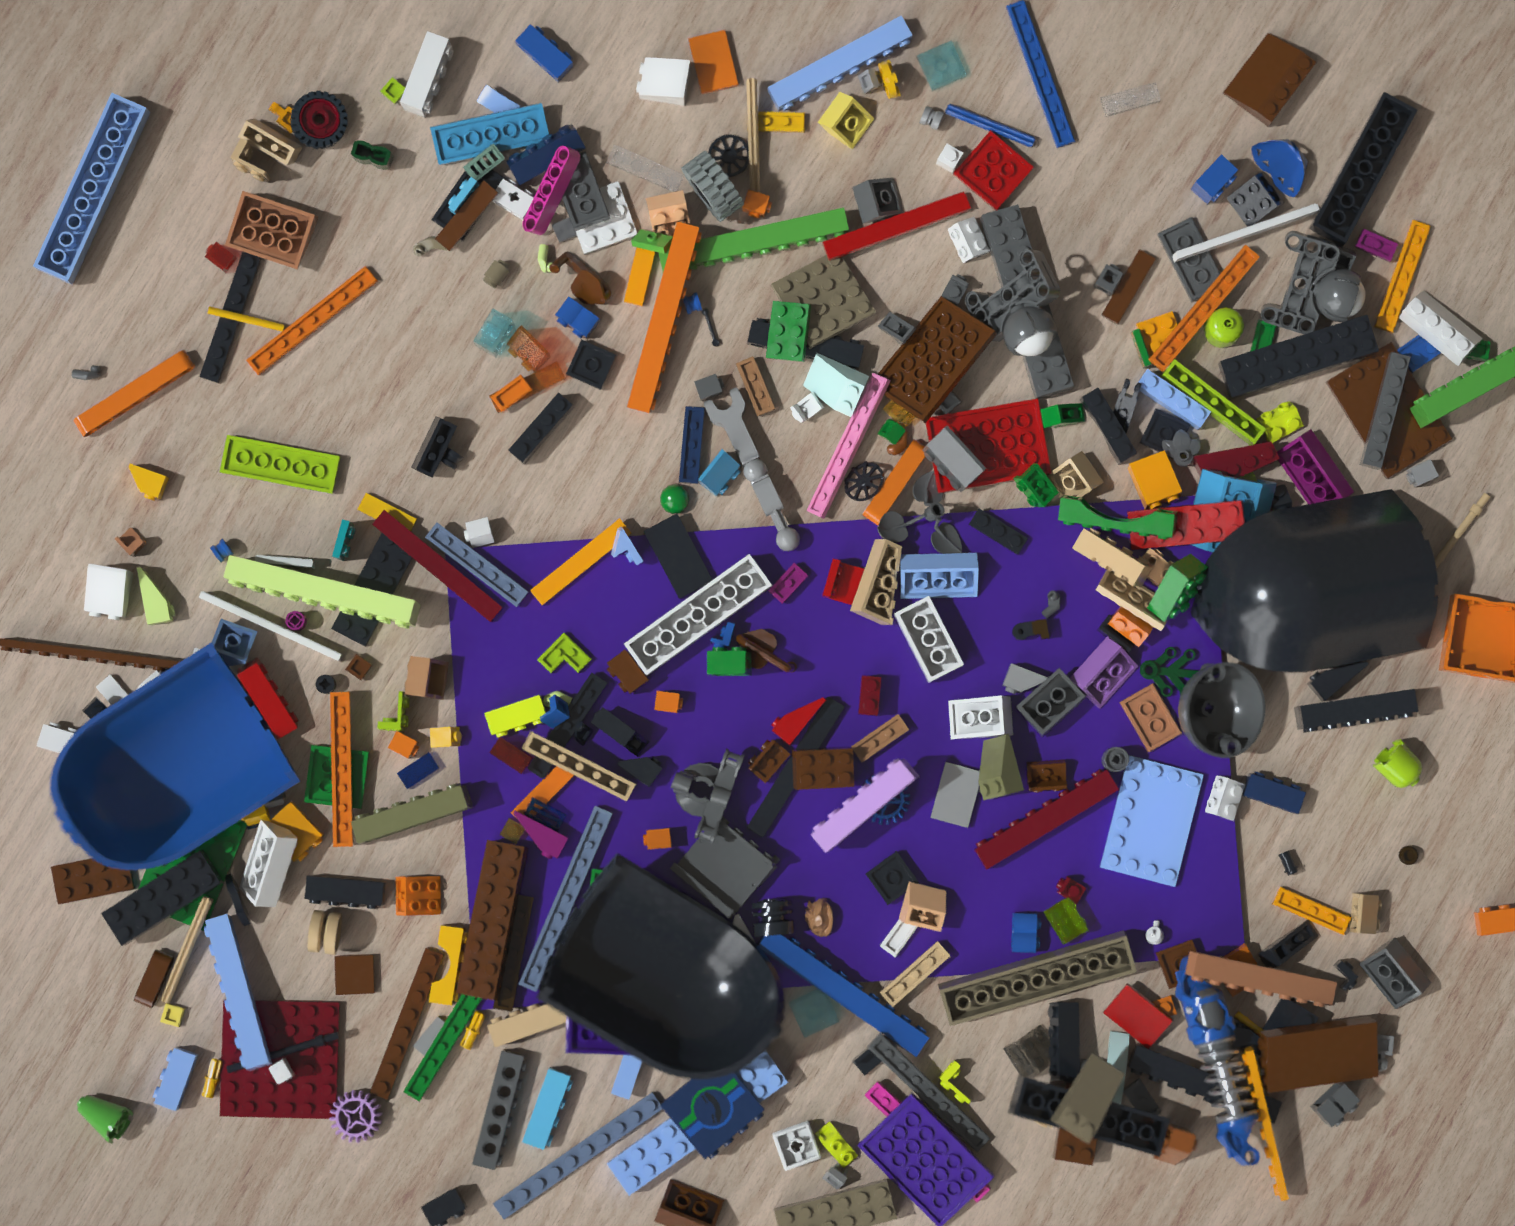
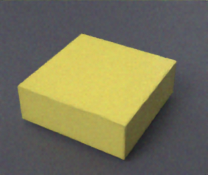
(172, 1015)

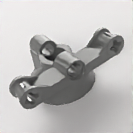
(720, 779)

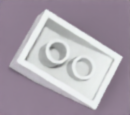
(980, 717)

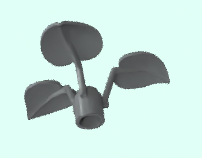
(945, 537)

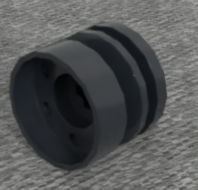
(773, 917)

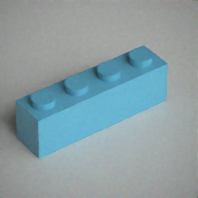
(546, 1108)

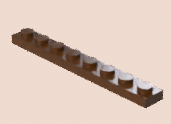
(406, 1023)

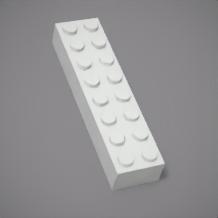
(698, 615)

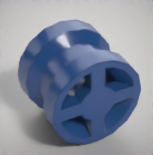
(692, 303)
(221, 550)

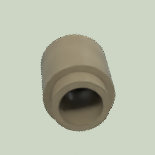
(496, 273)

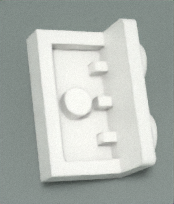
(968, 239)
(1225, 797)

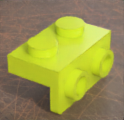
(1280, 421)

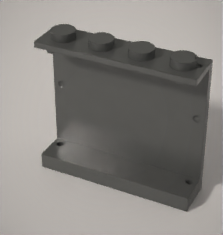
(726, 869)

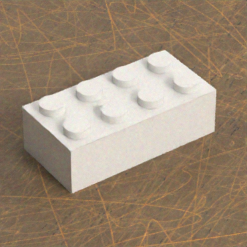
(426, 74)
(928, 639)

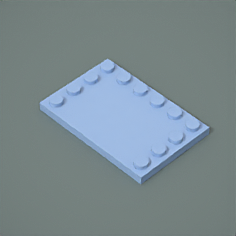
(1151, 821)

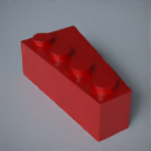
(267, 698)

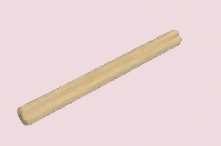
(753, 137)
(186, 949)

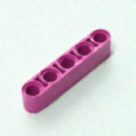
(551, 190)

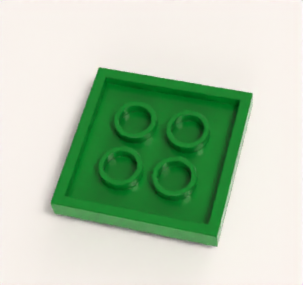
(320, 776)

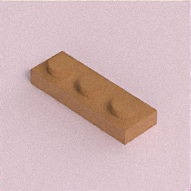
(755, 386)
(879, 738)

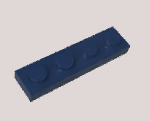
(691, 445)

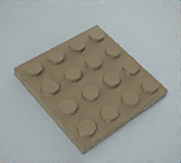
(833, 295)

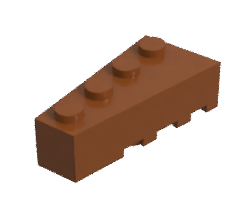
(1177, 1144)

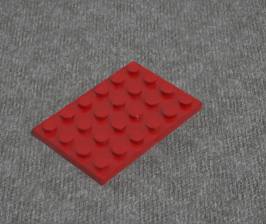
(1000, 437)

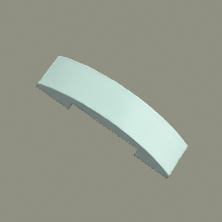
(1117, 1057)

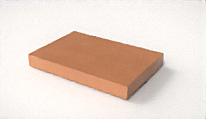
(1150, 717)

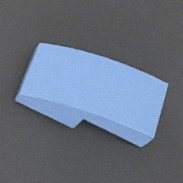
(495, 100)

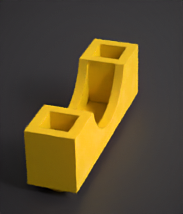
(452, 940)

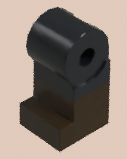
(1032, 628)

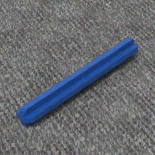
(988, 124)

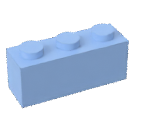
(175, 1078)

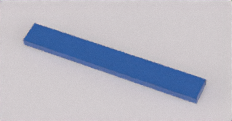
(1040, 74)

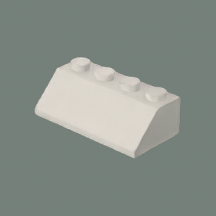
(1440, 327)
(268, 864)

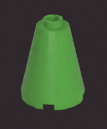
(105, 1117)

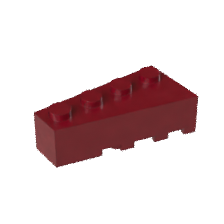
(1237, 461)

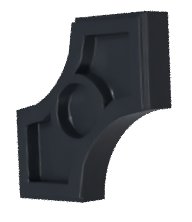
(236, 897)

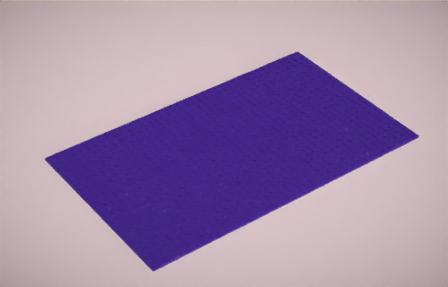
(832, 650)

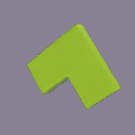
(563, 650)

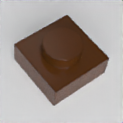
(358, 667)

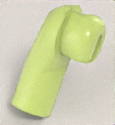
(542, 258)
(568, 699)

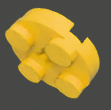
(889, 79)

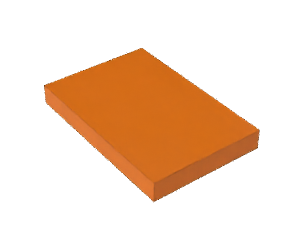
(713, 62)

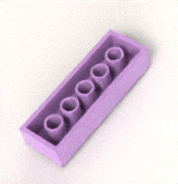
(866, 804)

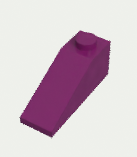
(545, 838)

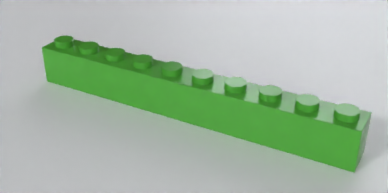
(767, 238)

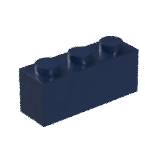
(1274, 793)

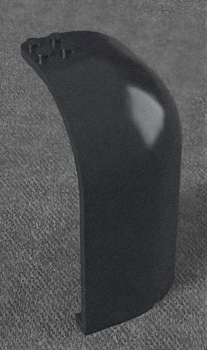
(1321, 585)
(663, 977)

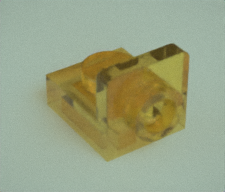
(898, 414)

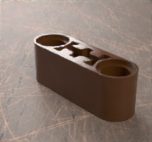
(153, 978)

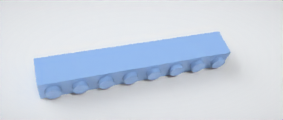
(840, 63)
(238, 992)

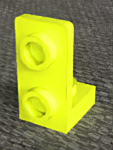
(951, 1072)
(836, 1144)

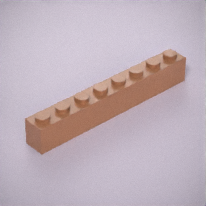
(1261, 978)

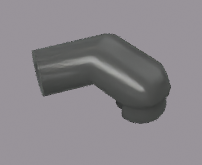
(87, 375)
(1053, 604)

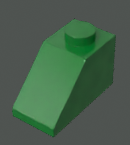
(1062, 415)

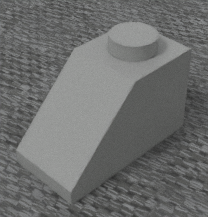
(1021, 679)

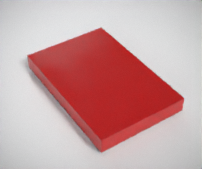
(1137, 1016)

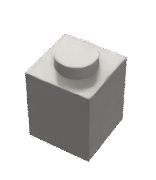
(1421, 473)

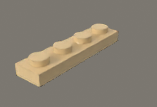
(914, 974)

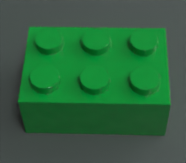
(1178, 588)

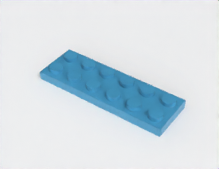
(504, 129)

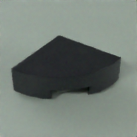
(582, 733)

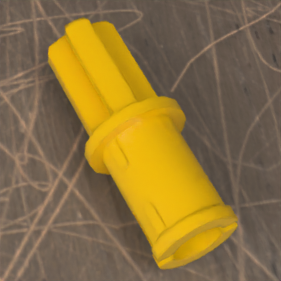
(473, 1030)
(212, 1078)

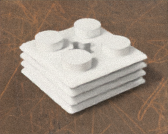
(802, 1134)

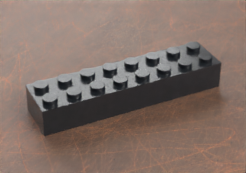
(1363, 169)
(1298, 357)
(1120, 1124)

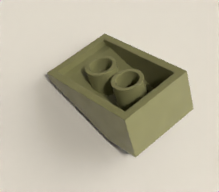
(998, 768)

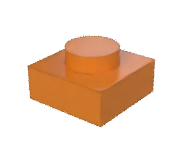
(1166, 1005)

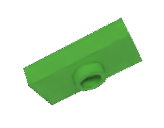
(652, 241)

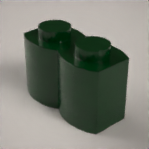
(376, 155)

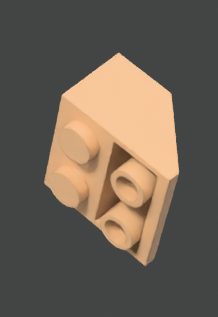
(666, 211)
(924, 906)

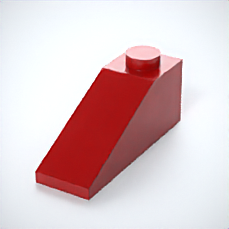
(792, 723)

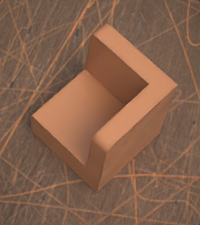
(131, 542)

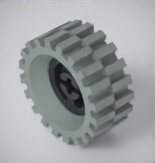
(712, 186)

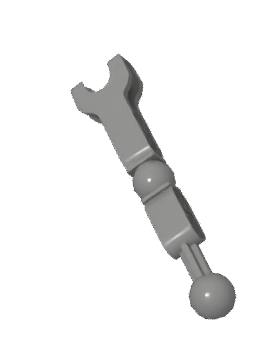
(754, 468)

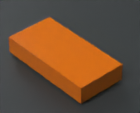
(511, 393)

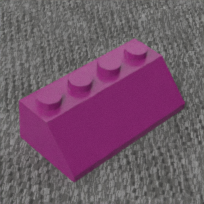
(1313, 470)

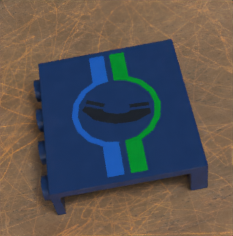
(712, 1111)

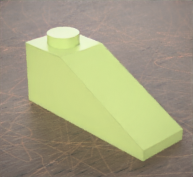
(155, 603)

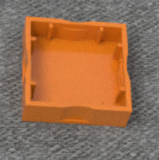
(1479, 638)

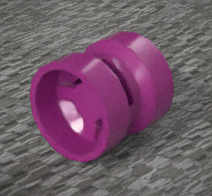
(299, 621)

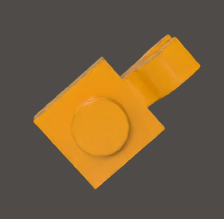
(284, 115)

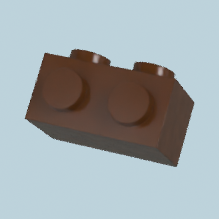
(627, 672)

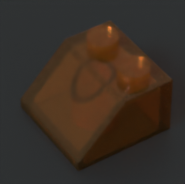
(527, 349)

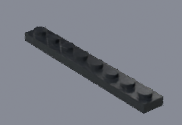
(227, 328)

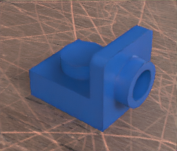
(726, 633)

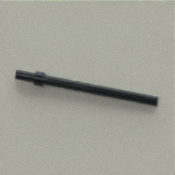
(318, 1041)

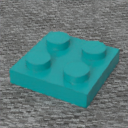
(341, 547)

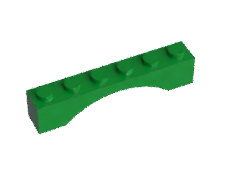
(1078, 510)

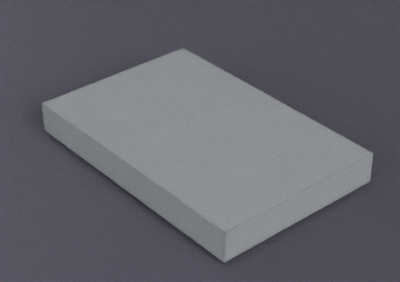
(956, 795)

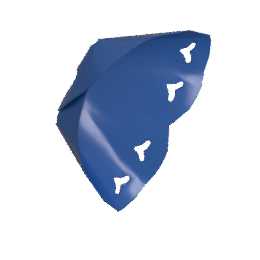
(1284, 162)

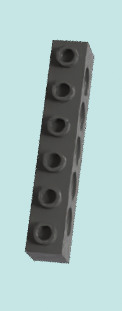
(482, 1156)

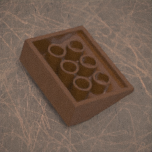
(1269, 78)

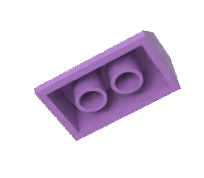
(1103, 672)

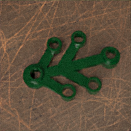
(1171, 672)

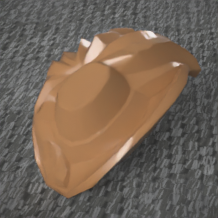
(819, 917)

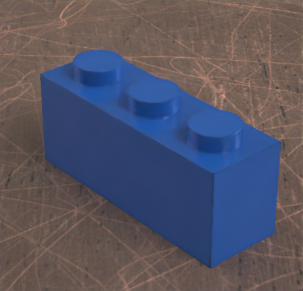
(544, 52)

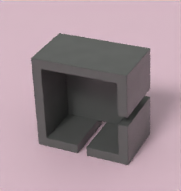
(1335, 1104)

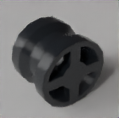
(451, 458)
(325, 684)

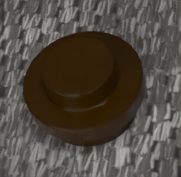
(1408, 855)

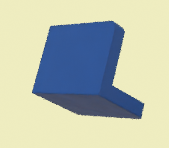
(558, 713)

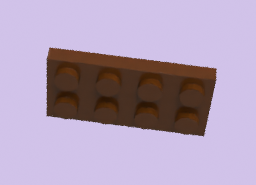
(88, 880)

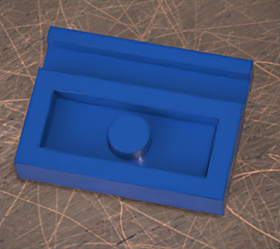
(1419, 352)

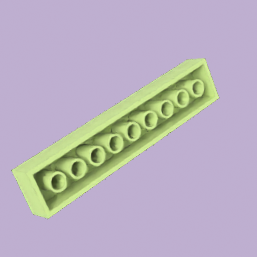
(319, 590)

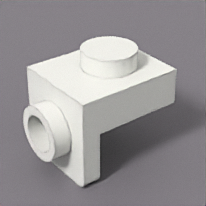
(806, 408)

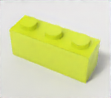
(515, 716)

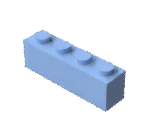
(1173, 399)

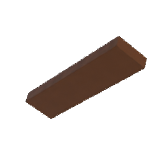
(466, 215)
(1128, 287)

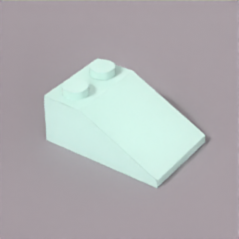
(835, 384)

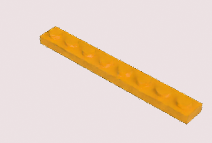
(1265, 1132)

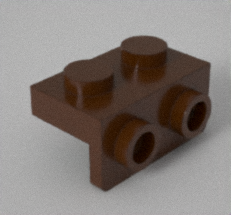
(768, 761)
(1046, 775)

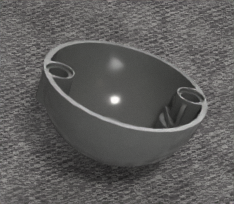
(1222, 703)

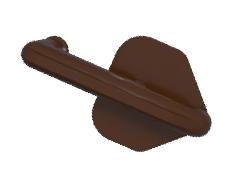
(587, 285)
(762, 646)

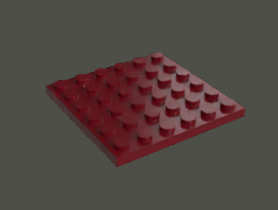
(315, 1081)

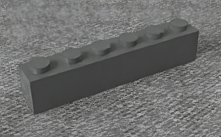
(1385, 410)

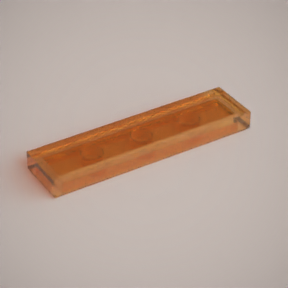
(540, 380)

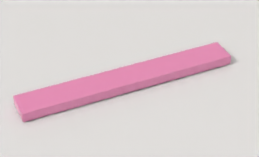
(848, 445)

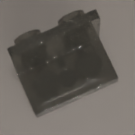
(1030, 1052)

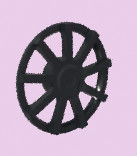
(729, 154)
(864, 481)

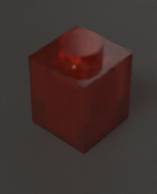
(220, 257)

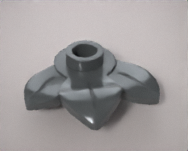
(1181, 445)

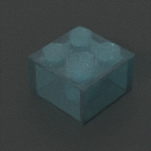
(494, 333)

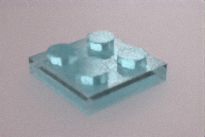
(941, 65)
(813, 1012)

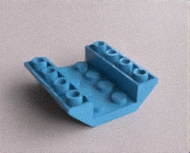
(1217, 487)

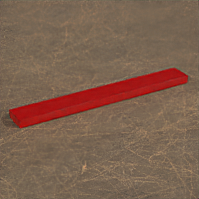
(896, 226)

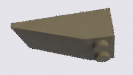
(1088, 1098)

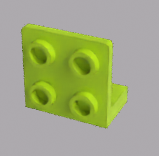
(390, 724)

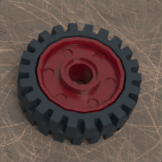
(322, 105)

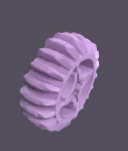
(348, 1112)

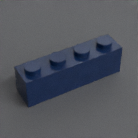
(539, 156)

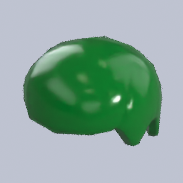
(674, 498)

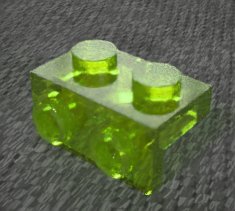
(1065, 920)

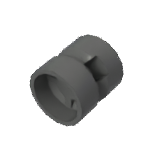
(1115, 759)

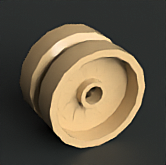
(324, 932)

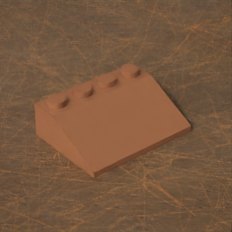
(271, 230)

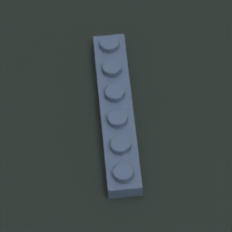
(476, 564)

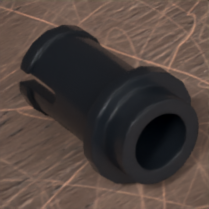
(1288, 863)

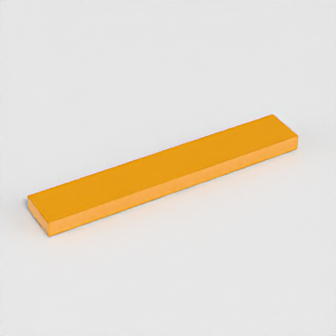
(1402, 276)
(577, 563)

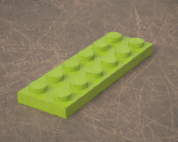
(280, 464)

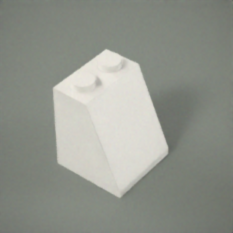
(664, 80)
(107, 591)

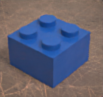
(1216, 177)

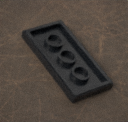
(444, 215)
(678, 556)

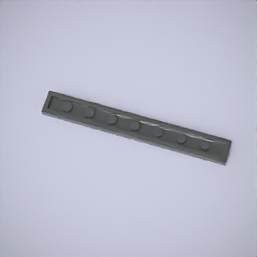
(928, 1092)

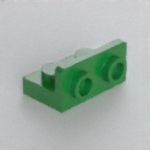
(1036, 486)

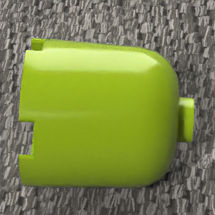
(1218, 333)
(1399, 765)

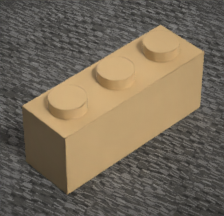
(270, 141)

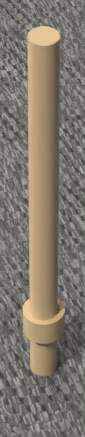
(1475, 511)

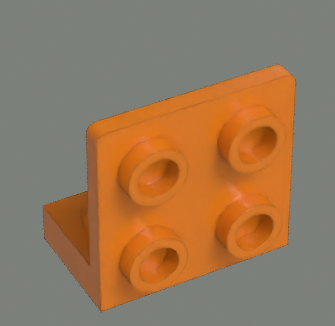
(418, 895)

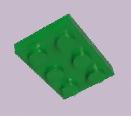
(788, 331)

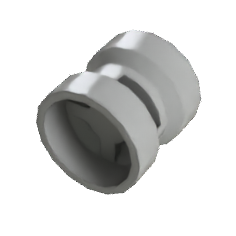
(931, 118)

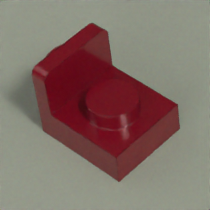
(1069, 888)

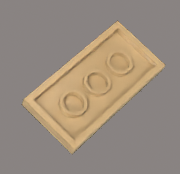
(1129, 597)

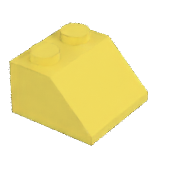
(846, 120)

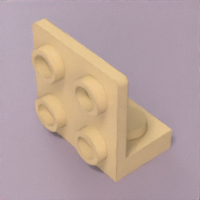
(243, 153)

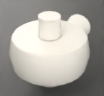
(1154, 934)

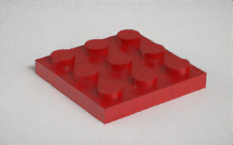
(993, 170)

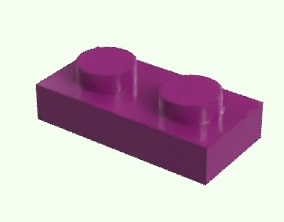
(1376, 245)
(788, 583)

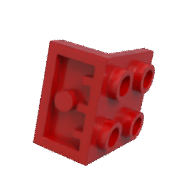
(842, 582)

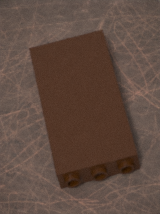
(1318, 1054)

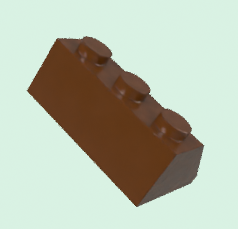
(688, 1207)

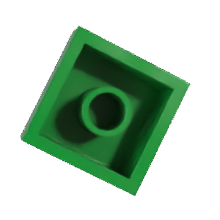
(729, 663)

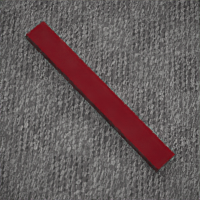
(437, 565)

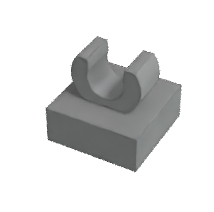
(869, 80)
(835, 1177)

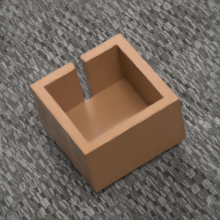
(426, 678)

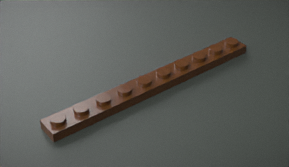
(84, 654)

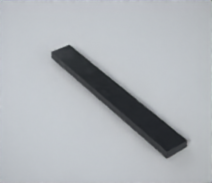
(784, 783)

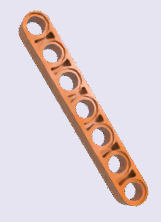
(134, 393)

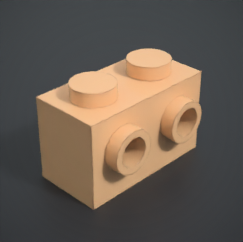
(1159, 565)

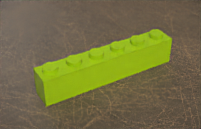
(1220, 407)

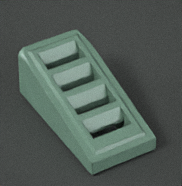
(497, 153)

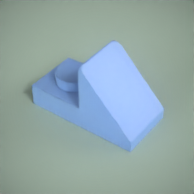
(622, 544)

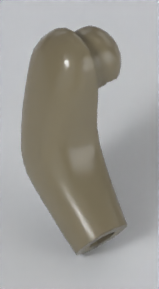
(426, 245)

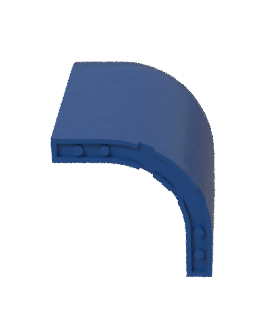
(168, 767)

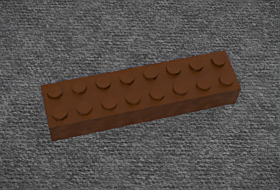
(492, 920)

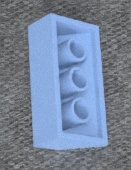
(938, 575)

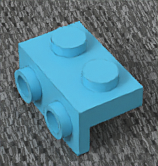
(467, 189)

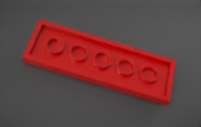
(1194, 524)

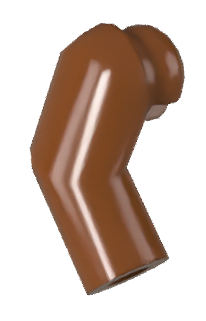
(900, 446)

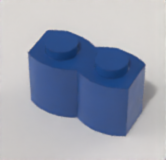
(577, 318)
(1024, 932)

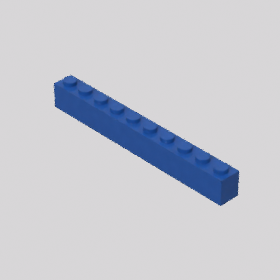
(844, 992)

